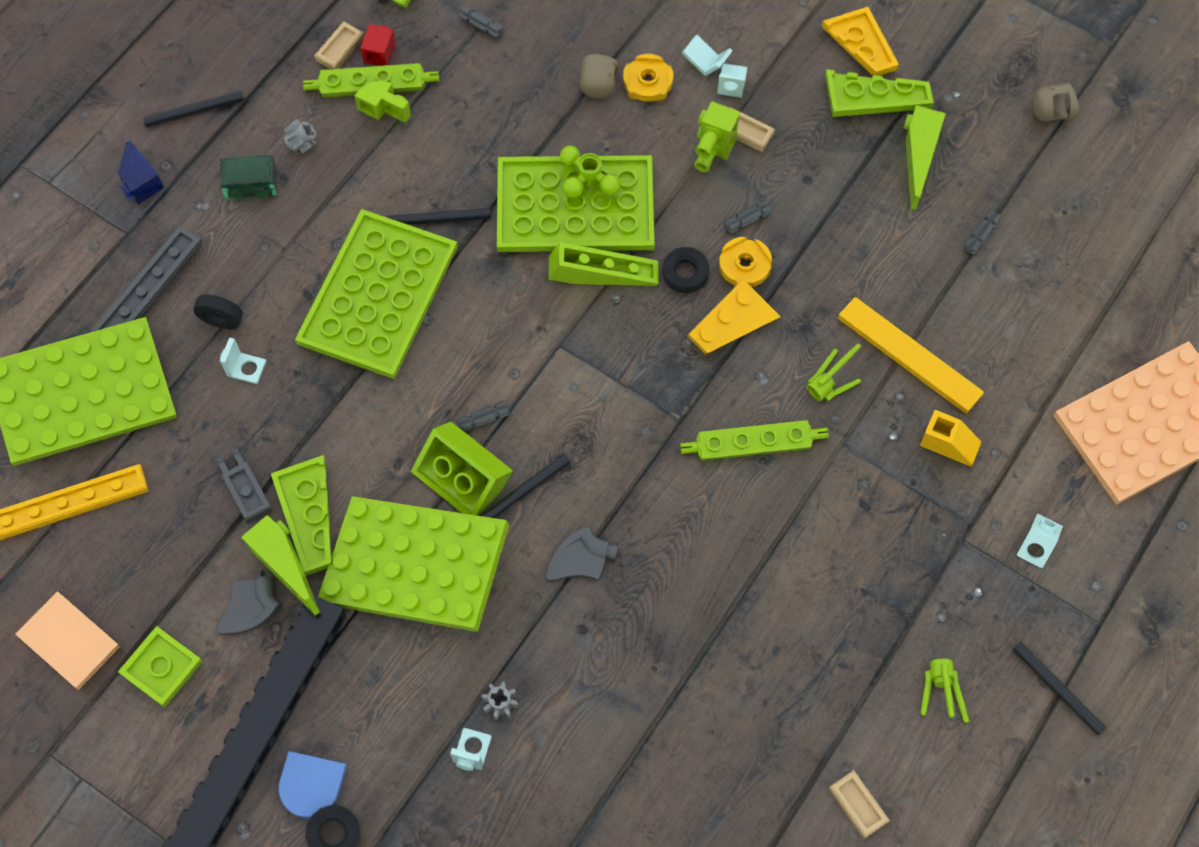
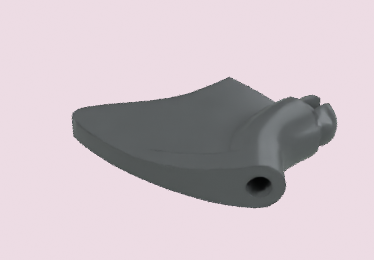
(581, 556)
(250, 605)

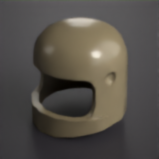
(598, 75)
(1049, 103)

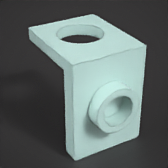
(703, 56)
(732, 80)
(233, 361)
(1043, 532)
(468, 760)

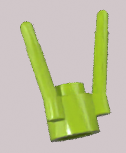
(821, 385)
(943, 675)

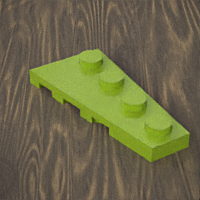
(866, 95)
(306, 509)

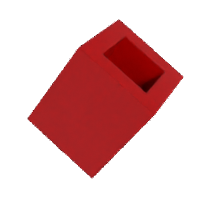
(378, 45)

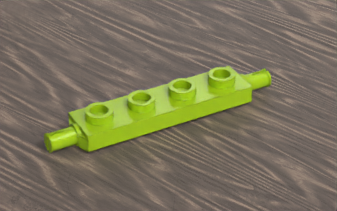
(349, 80)
(754, 440)

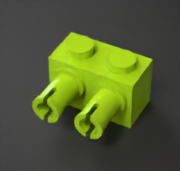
(716, 134)

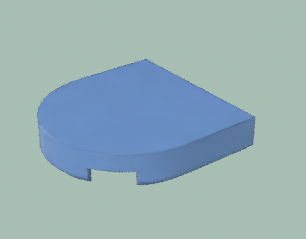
(310, 783)

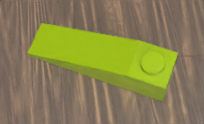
(921, 141)
(599, 267)
(275, 550)

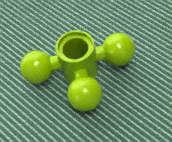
(574, 186)

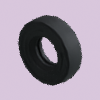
(689, 255)
(218, 311)
(332, 813)

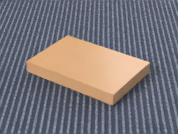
(68, 640)

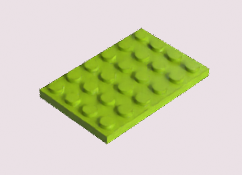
(539, 215)
(377, 294)
(81, 391)
(414, 563)

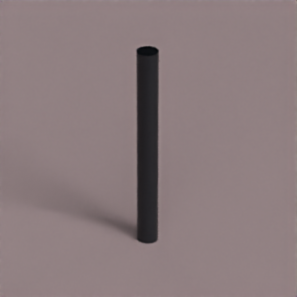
(193, 108)
(446, 216)
(526, 487)
(1059, 688)

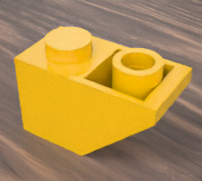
(951, 438)

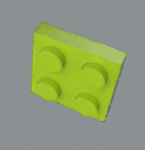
(160, 666)

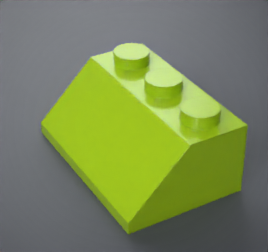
(460, 469)

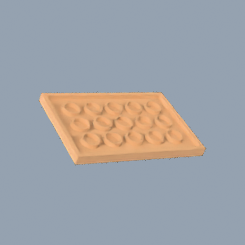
(1139, 424)

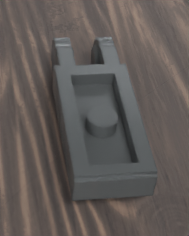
(244, 488)

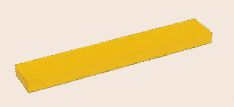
(911, 355)
(72, 501)

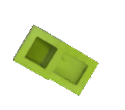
(379, 98)

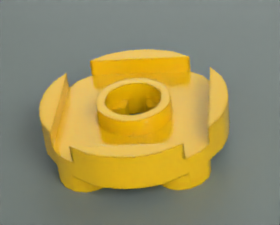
(648, 90)
(748, 250)

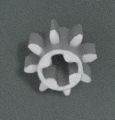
(300, 136)
(494, 694)

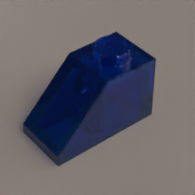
(137, 175)

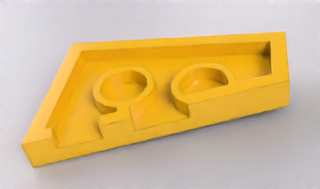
(863, 40)
(732, 318)

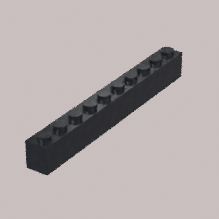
(258, 727)

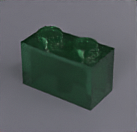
(248, 177)

